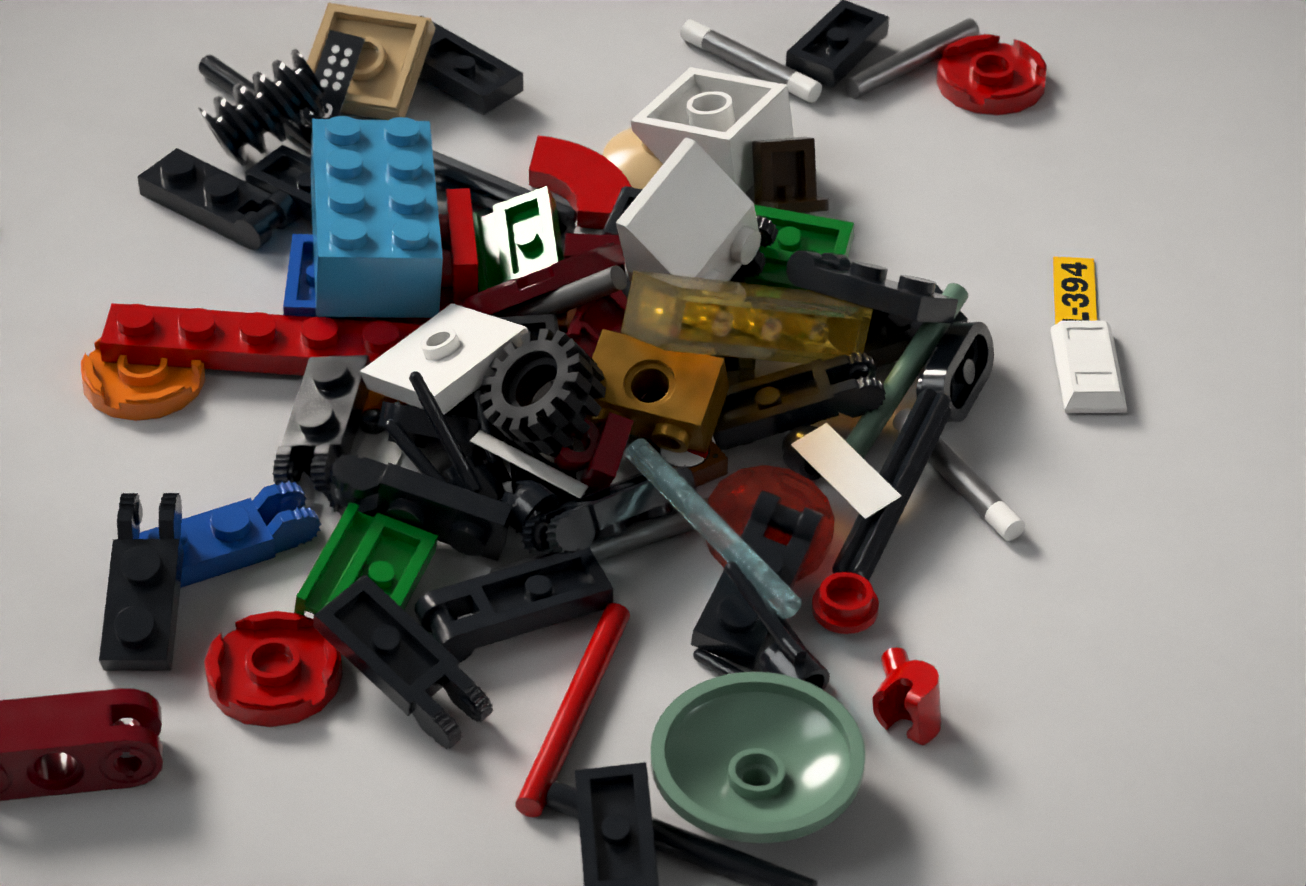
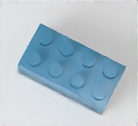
(375, 218)

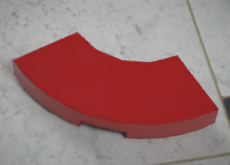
(579, 176)

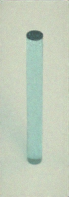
(713, 527)

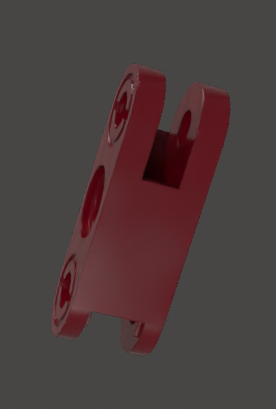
(77, 743)

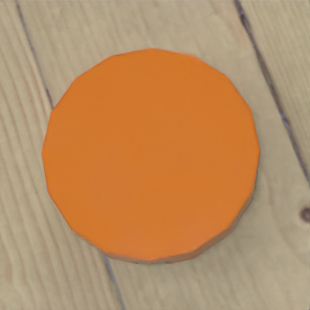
(139, 389)

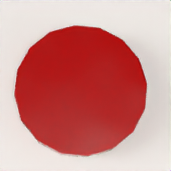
(991, 75)
(272, 670)

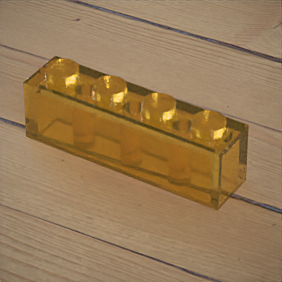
(742, 319)

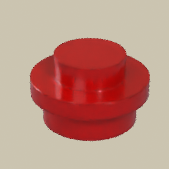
(845, 603)

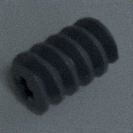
(266, 108)

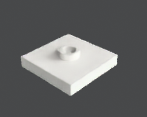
(448, 352)

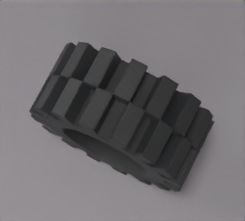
(560, 409)

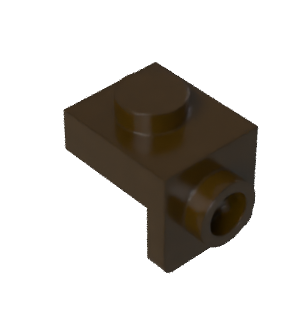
(787, 175)

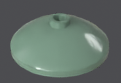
(757, 757)

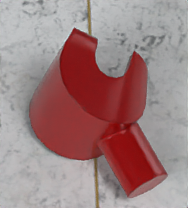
(909, 693)

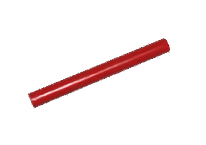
(572, 710)

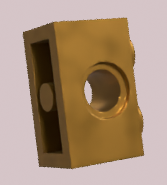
(692, 385)

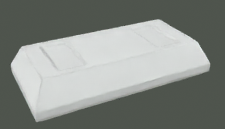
(1088, 367)

